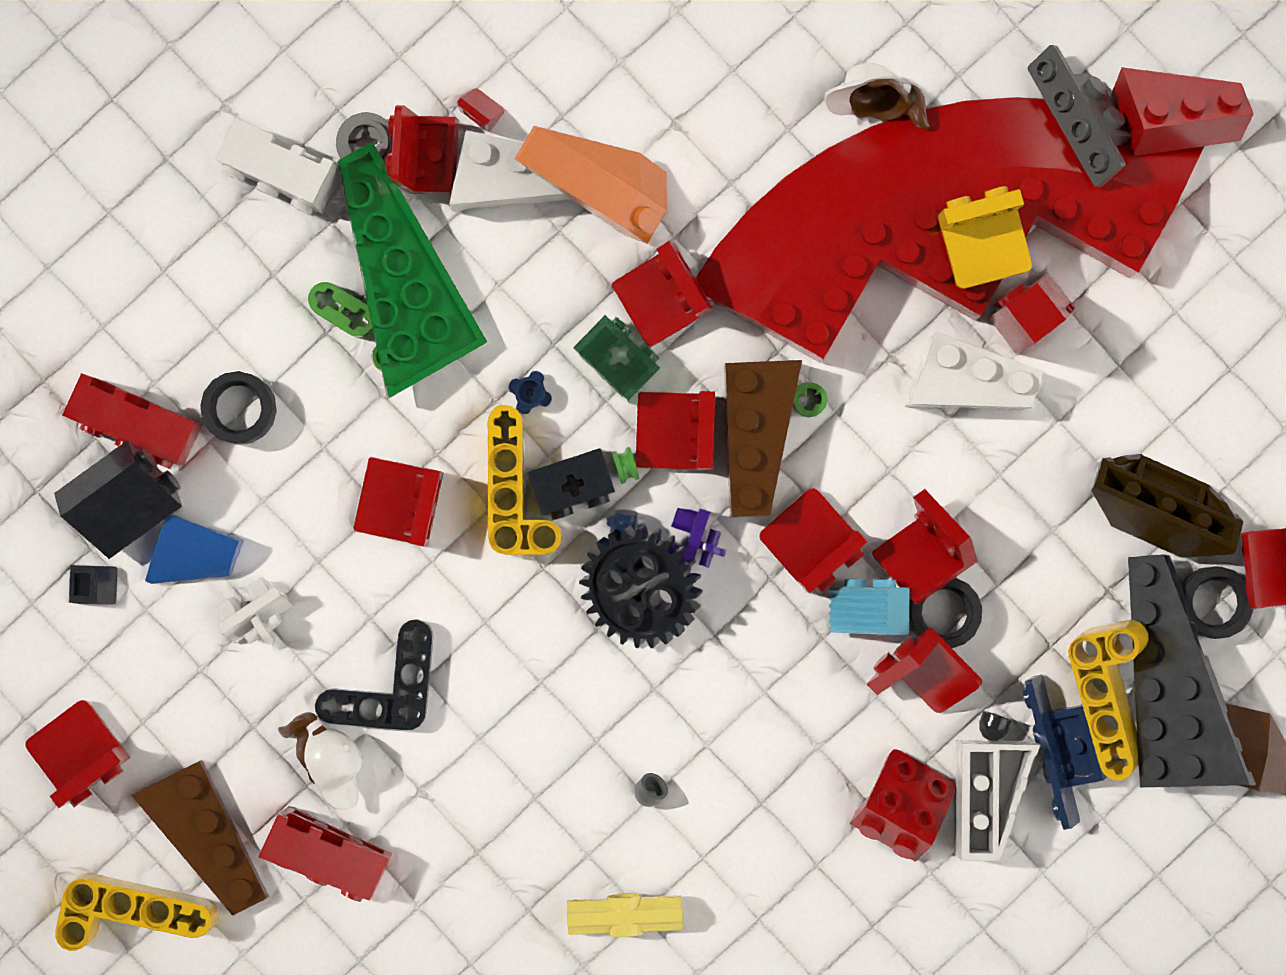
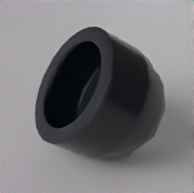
(993, 726)

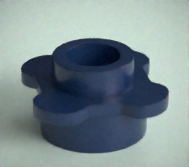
(520, 387)

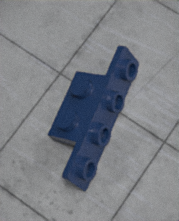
(1066, 749)

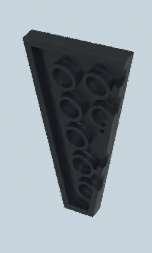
(1178, 701)

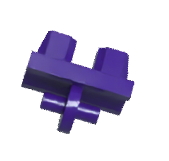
(695, 523)

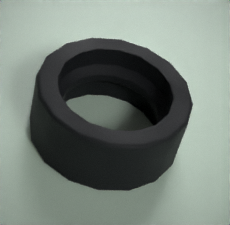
(210, 400)
(1236, 582)
(972, 621)

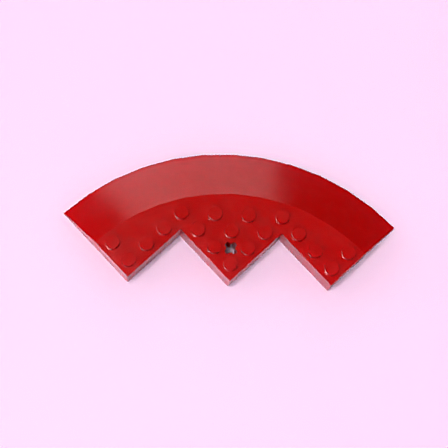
(877, 200)

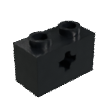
(548, 484)

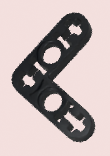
(389, 701)

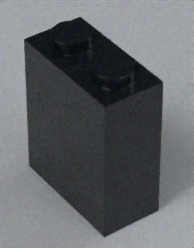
(119, 499)

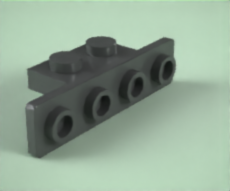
(1083, 114)

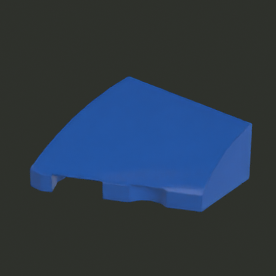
(191, 552)

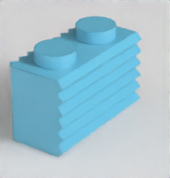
(869, 609)

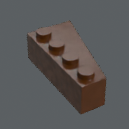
(757, 424)

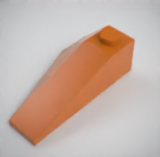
(603, 178)

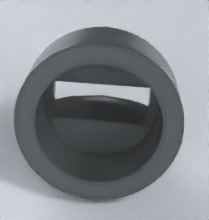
(650, 790)

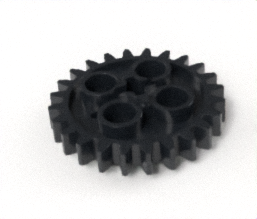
(657, 617)

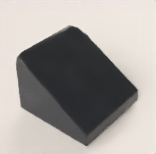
(93, 584)

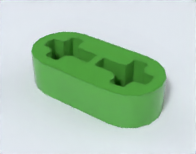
(336, 317)

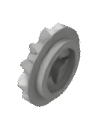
(354, 130)

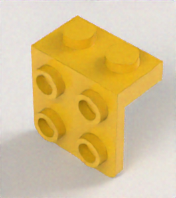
(985, 237)

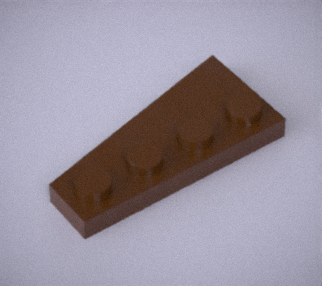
(202, 831)

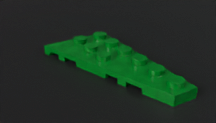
(408, 292)

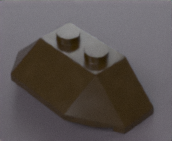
(1165, 507)

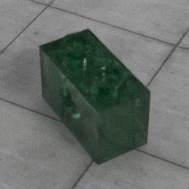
(624, 379)

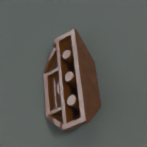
(1262, 748)

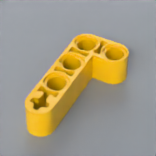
(512, 480)
(1115, 702)
(140, 913)

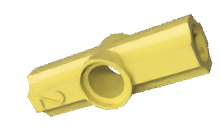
(624, 915)

